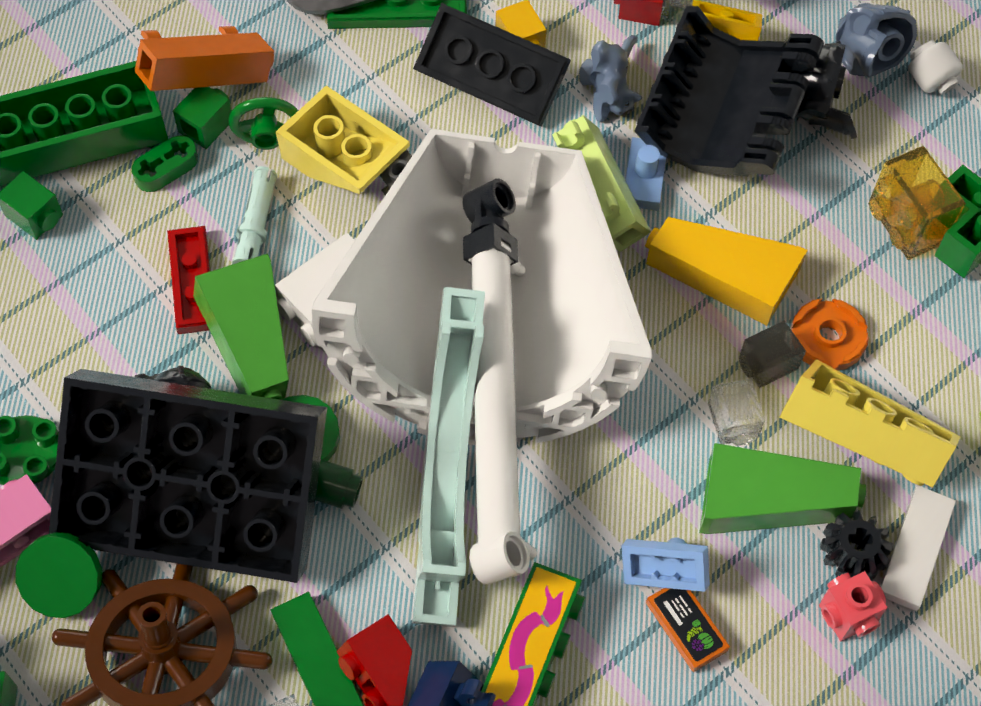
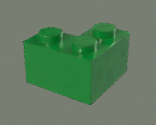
(962, 241)

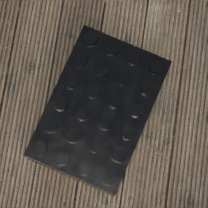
(187, 474)

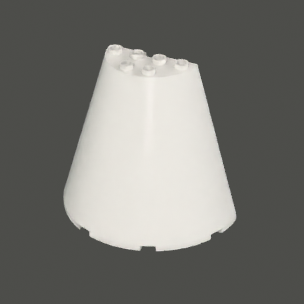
(571, 309)

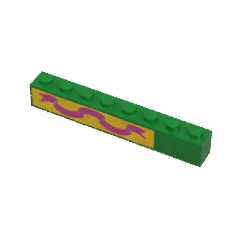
(534, 638)

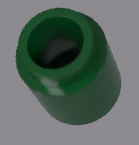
(337, 485)

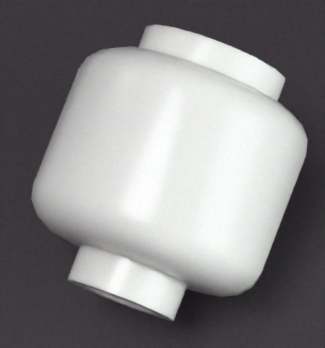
(935, 67)

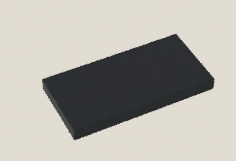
(492, 64)

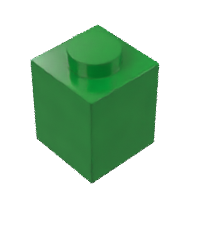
(203, 115)
(30, 205)

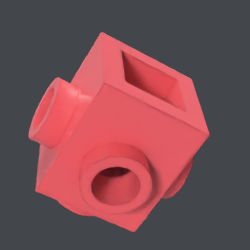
(853, 605)

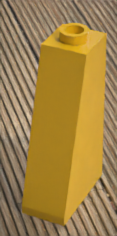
(726, 265)

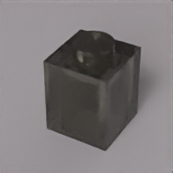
(771, 354)

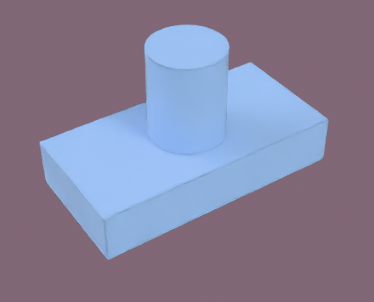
(645, 174)
(666, 564)

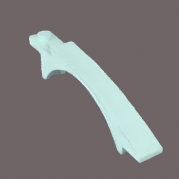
(441, 523)

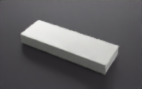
(917, 548)

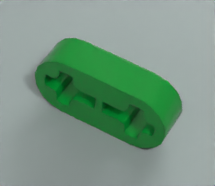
(164, 163)

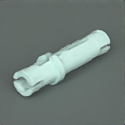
(252, 230)

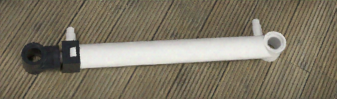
(493, 259)

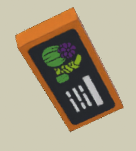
(687, 626)

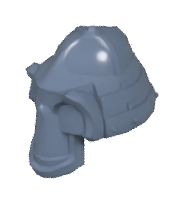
(875, 38)

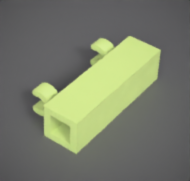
(616, 200)

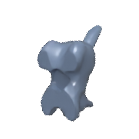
(608, 75)

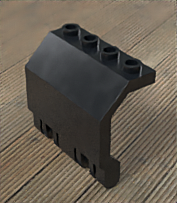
(724, 96)

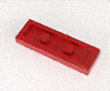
(188, 259)

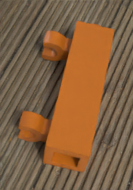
(203, 60)

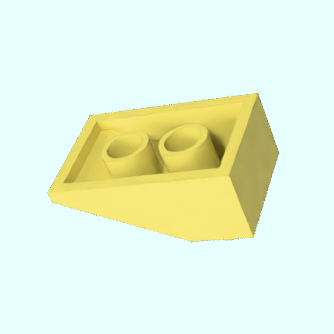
(338, 142)

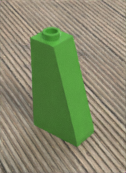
(246, 325)
(775, 490)

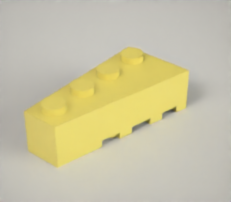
(869, 424)

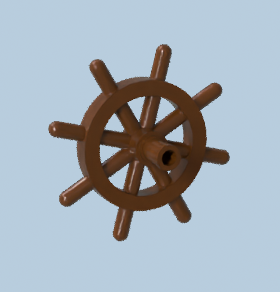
(159, 643)

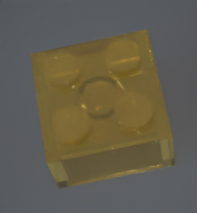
(915, 202)

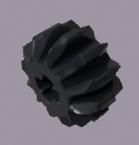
(860, 532)

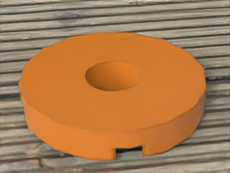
(840, 317)

